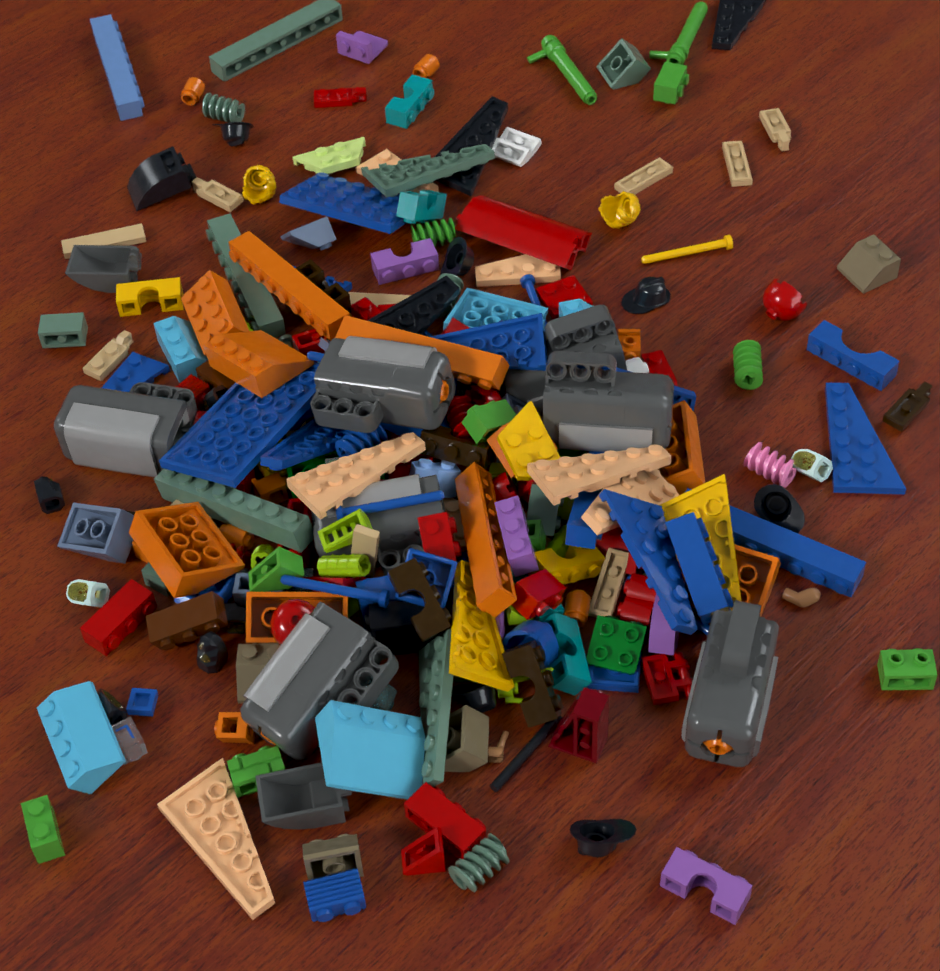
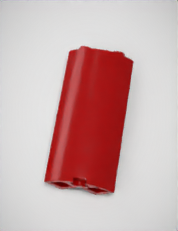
(523, 231)

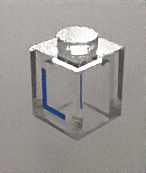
(129, 740)

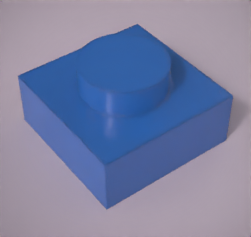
(142, 702)

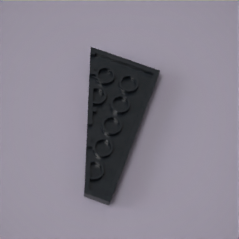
(732, 20)
(477, 131)
(420, 309)

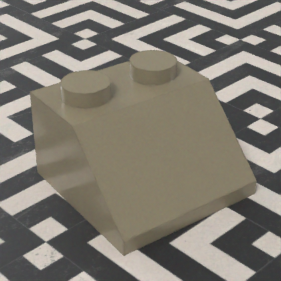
(870, 264)
(250, 662)
(467, 740)
(332, 856)

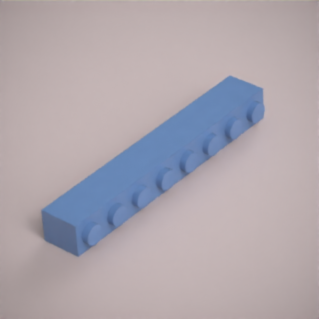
(117, 67)

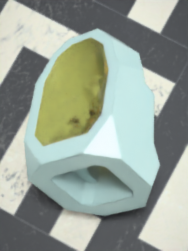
(812, 464)
(88, 593)

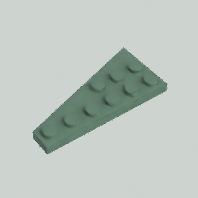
(424, 169)
(435, 704)

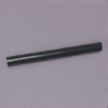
(524, 754)

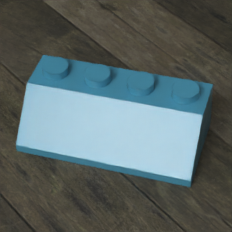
(81, 736)

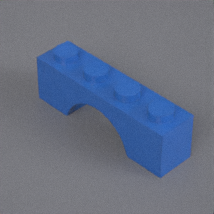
(873, 368)

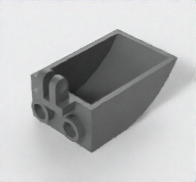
(104, 266)
(300, 798)

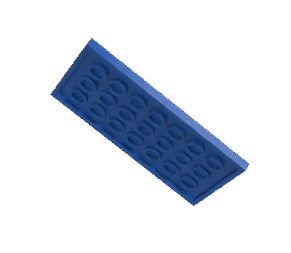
(240, 430)

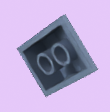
(98, 532)

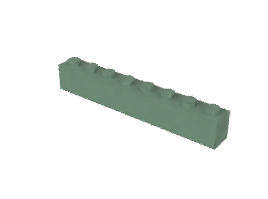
(275, 38)
(252, 295)
(239, 509)

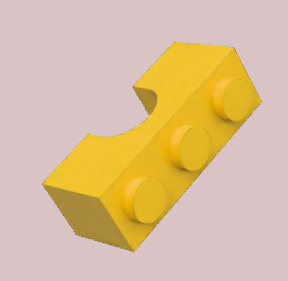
(133, 295)
(575, 566)

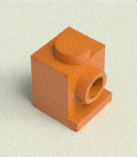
(630, 342)
(271, 488)
(225, 727)

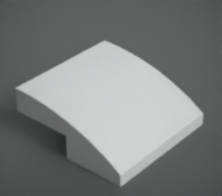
(515, 146)

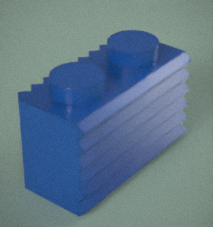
(334, 895)

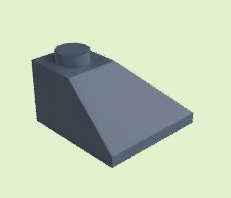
(312, 235)

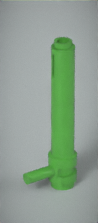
(680, 49)
(557, 53)

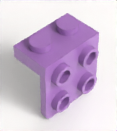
(360, 45)

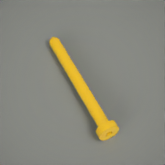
(727, 242)

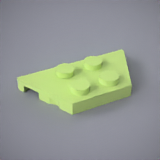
(333, 158)

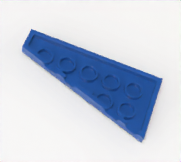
(517, 340)
(302, 445)
(855, 450)
(653, 550)

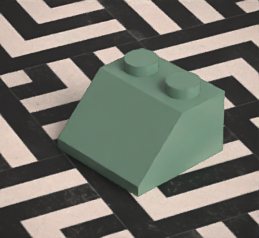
(623, 65)

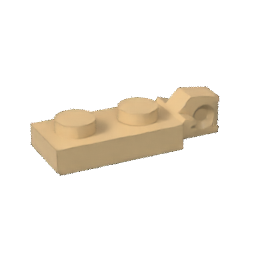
(776, 127)
(217, 194)
(109, 356)

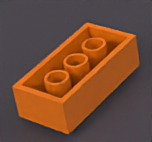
(213, 308)
(263, 604)

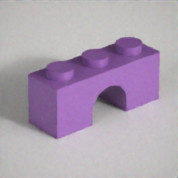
(391, 268)
(516, 536)
(688, 871)

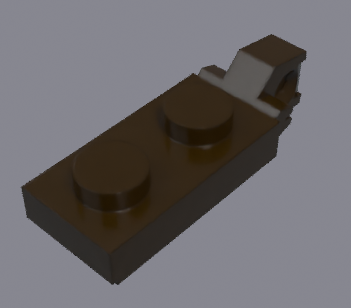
(908, 407)

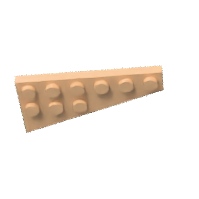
(593, 471)
(351, 474)
(645, 486)
(215, 828)

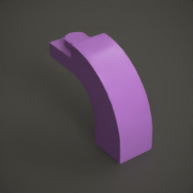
(661, 637)

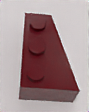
(584, 726)

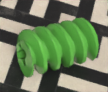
(436, 232)
(748, 364)

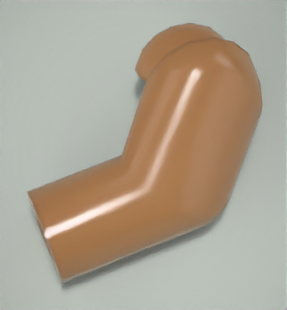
(802, 599)

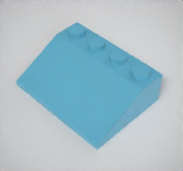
(483, 308)
(371, 749)

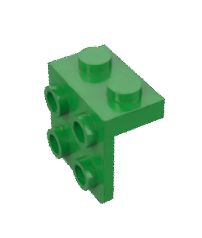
(616, 644)

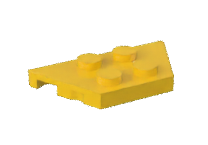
(526, 441)

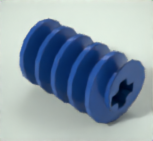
(356, 441)

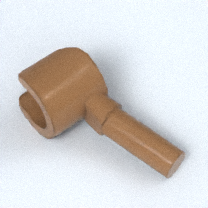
(496, 753)

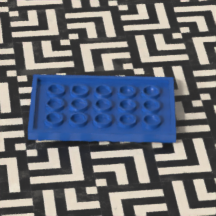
(345, 202)

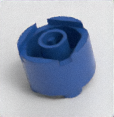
(538, 631)

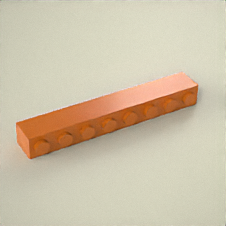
(287, 284)
(466, 363)
(484, 541)

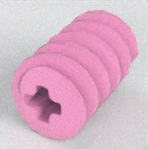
(769, 465)

